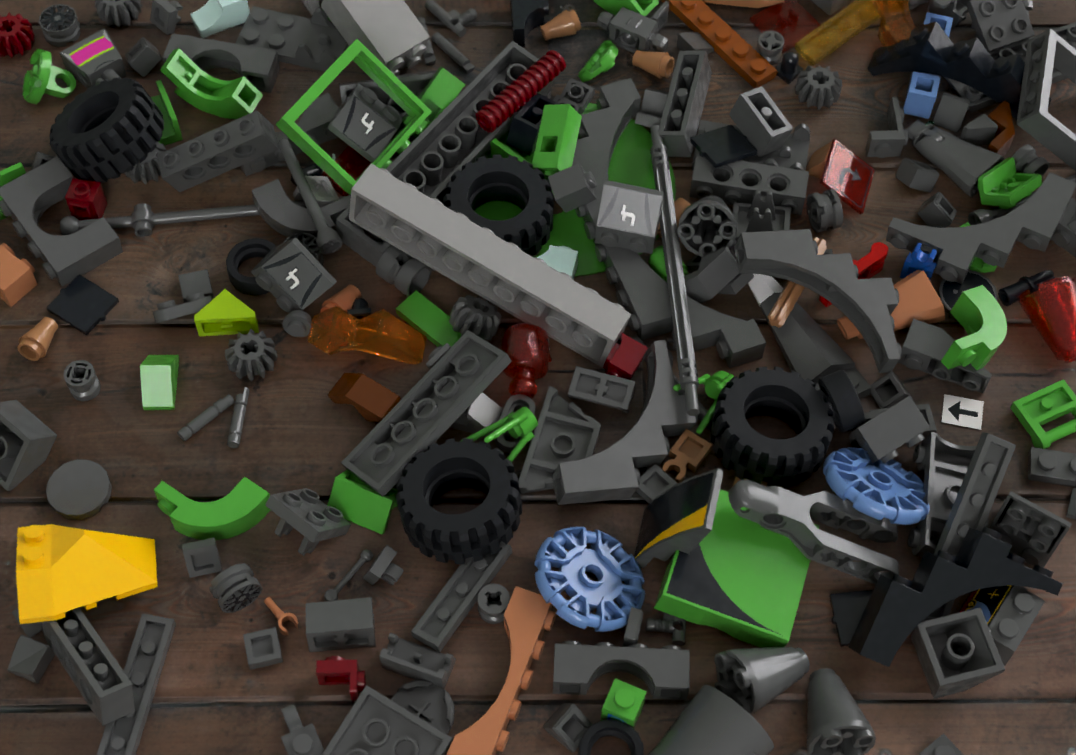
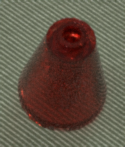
(1054, 315)

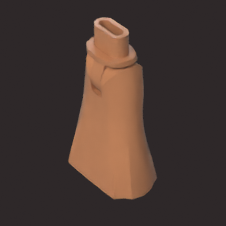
(916, 301)

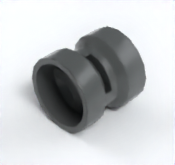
(1028, 162)
(82, 380)

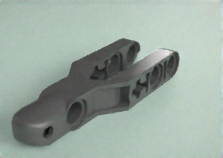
(793, 516)

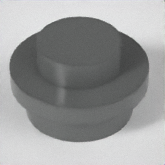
(297, 323)

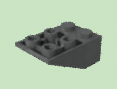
(1029, 529)

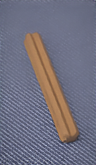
(790, 295)

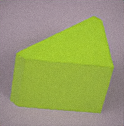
(225, 317)

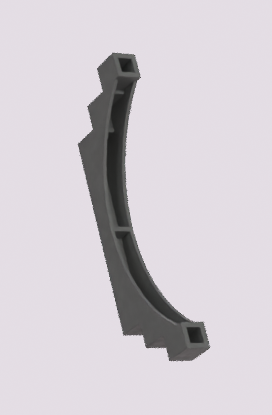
(637, 285)

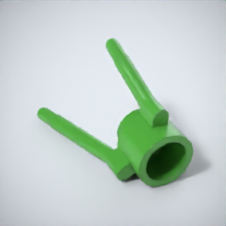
(713, 387)
(517, 424)

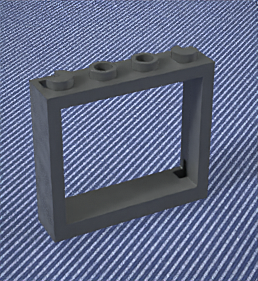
(1033, 117)

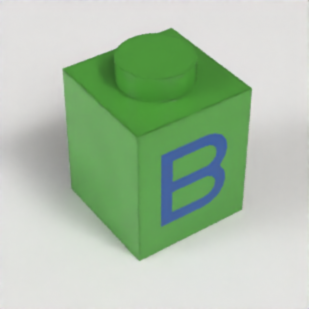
(623, 703)

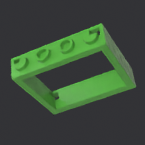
(382, 77)

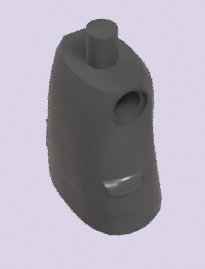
(714, 727)

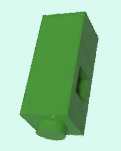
(438, 95)
(556, 139)

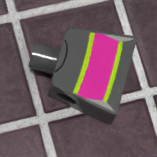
(93, 59)

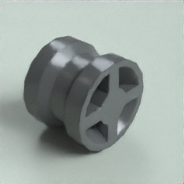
(770, 46)
(493, 611)

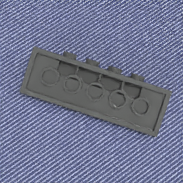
(426, 411)

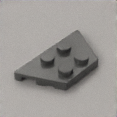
(560, 437)

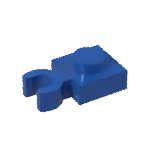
(919, 260)

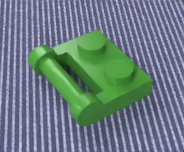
(1045, 407)

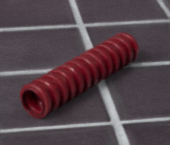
(520, 91)

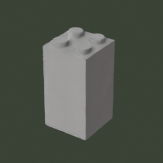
(383, 27)

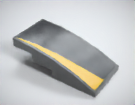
(678, 518)

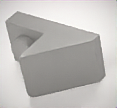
(478, 415)

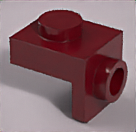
(338, 671)

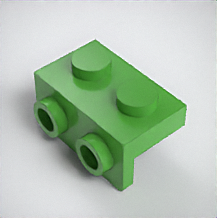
(1004, 186)

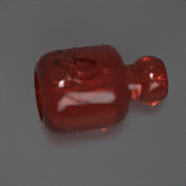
(529, 351)

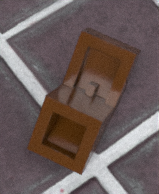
(1005, 132)
(365, 394)

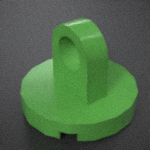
(42, 78)

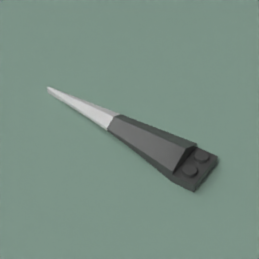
(803, 341)

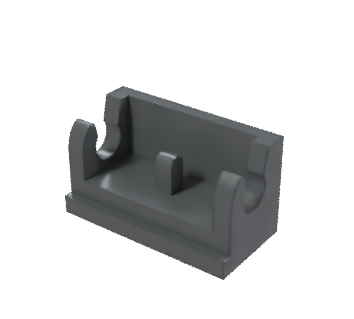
(602, 389)
(340, 624)
(416, 661)

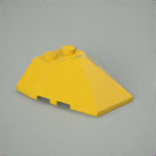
(78, 567)

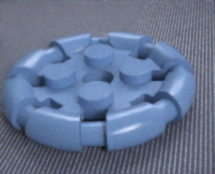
(876, 487)
(606, 561)

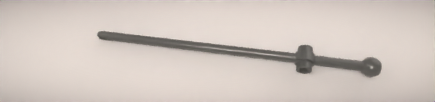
(144, 220)

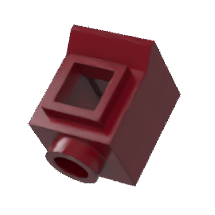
(86, 195)
(625, 357)

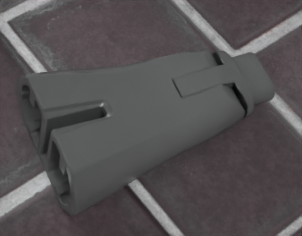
(955, 157)

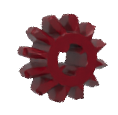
(15, 35)

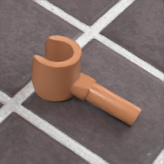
(280, 615)

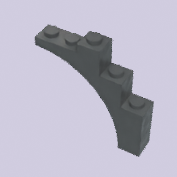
(991, 241)
(833, 276)
(614, 471)

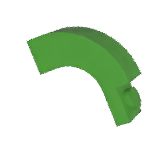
(211, 95)
(985, 327)
(218, 519)

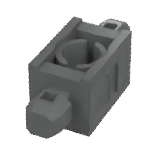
(632, 31)

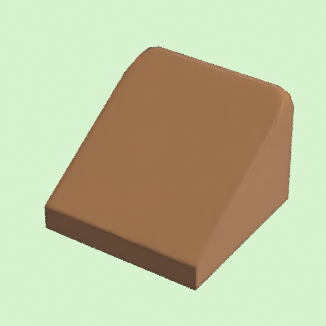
(818, 161)

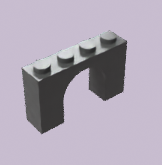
(64, 255)

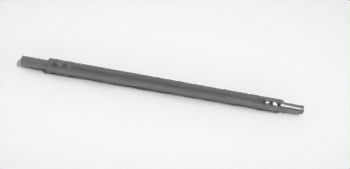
(675, 275)

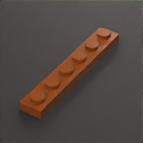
(724, 40)

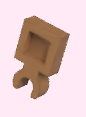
(687, 453)

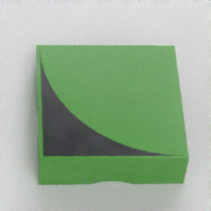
(737, 580)

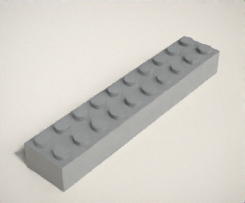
(487, 264)

